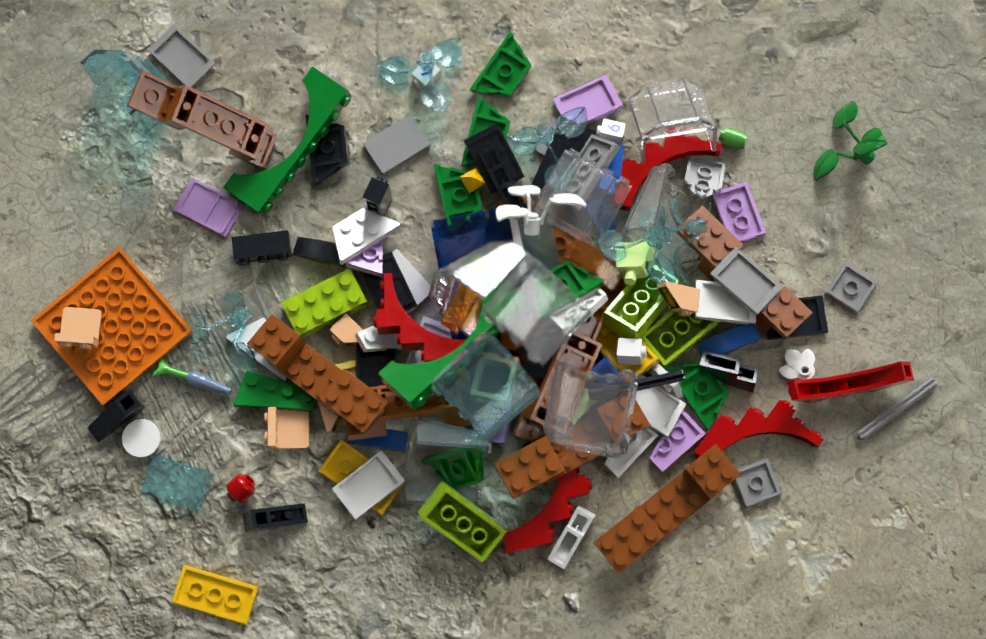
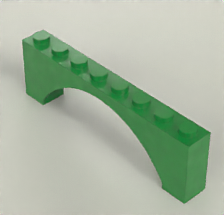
(262, 188)
(414, 381)

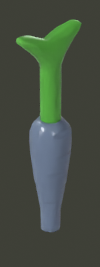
(192, 378)

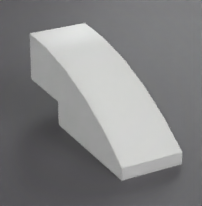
(571, 537)

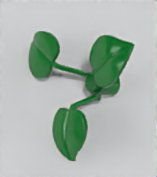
(871, 141)

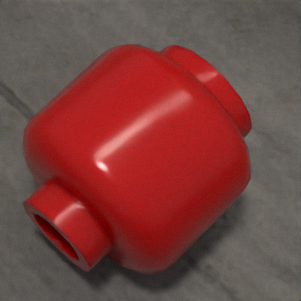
(240, 488)

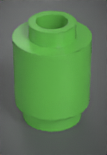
(733, 138)

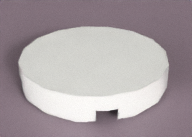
(141, 438)

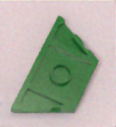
(503, 70)
(484, 117)
(454, 195)
(576, 278)
(701, 391)
(457, 466)

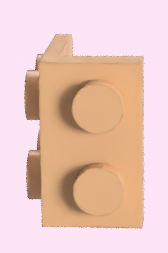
(79, 328)
(287, 429)

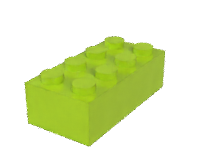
(324, 303)
(635, 309)
(675, 335)
(462, 521)

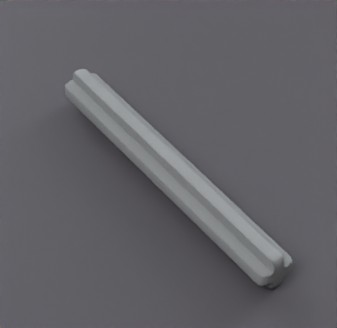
(896, 409)

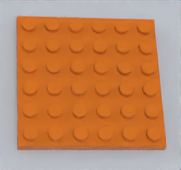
(134, 328)

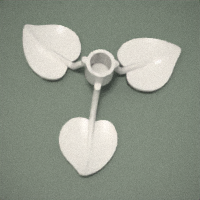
(531, 220)

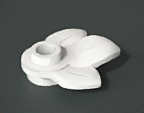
(796, 363)

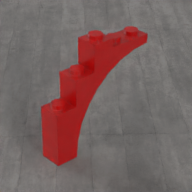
(674, 148)
(411, 336)
(850, 384)
(753, 423)
(537, 531)

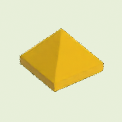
(472, 180)

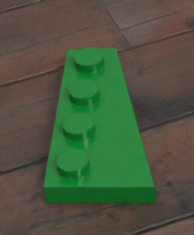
(267, 392)

